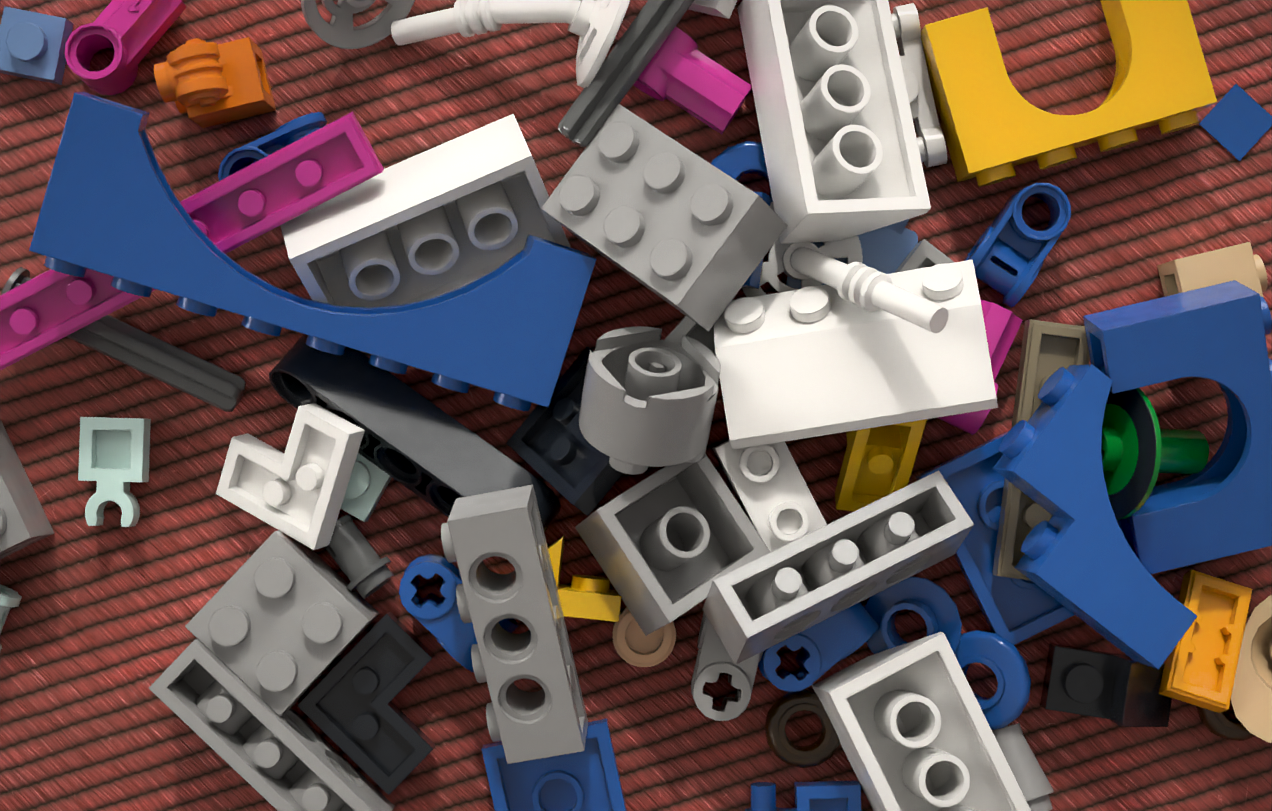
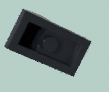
(1104, 687)

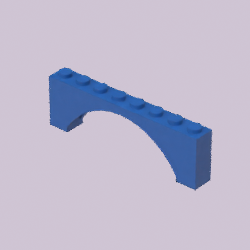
(120, 217)

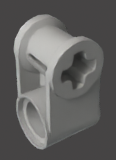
(712, 661)

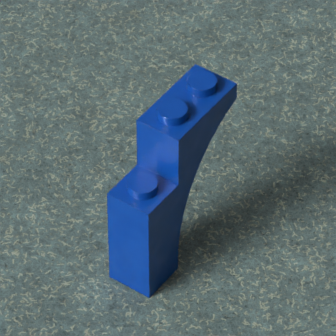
(1082, 550)

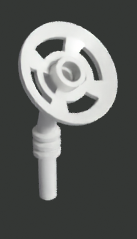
(592, 20)
(853, 280)

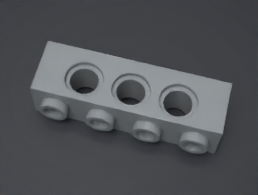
(511, 527)
(836, 566)
(272, 752)

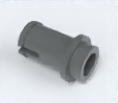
(358, 558)

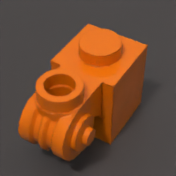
(216, 81)

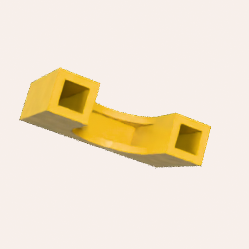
(993, 128)

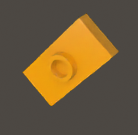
(1207, 656)

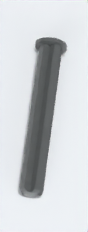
(621, 69)
(155, 357)

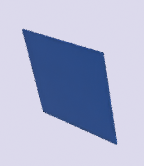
(1237, 122)

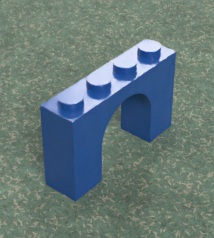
(1211, 336)

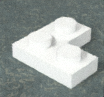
(298, 488)

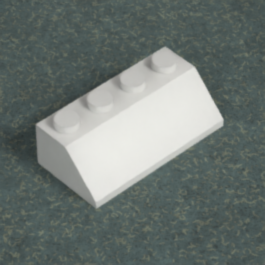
(833, 116)
(424, 223)
(825, 366)
(918, 732)

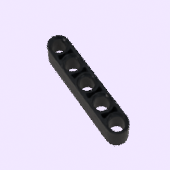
(403, 429)

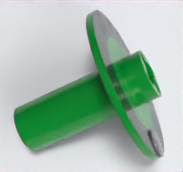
(1138, 450)

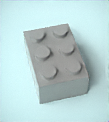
(665, 216)

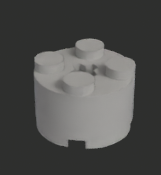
(648, 399)

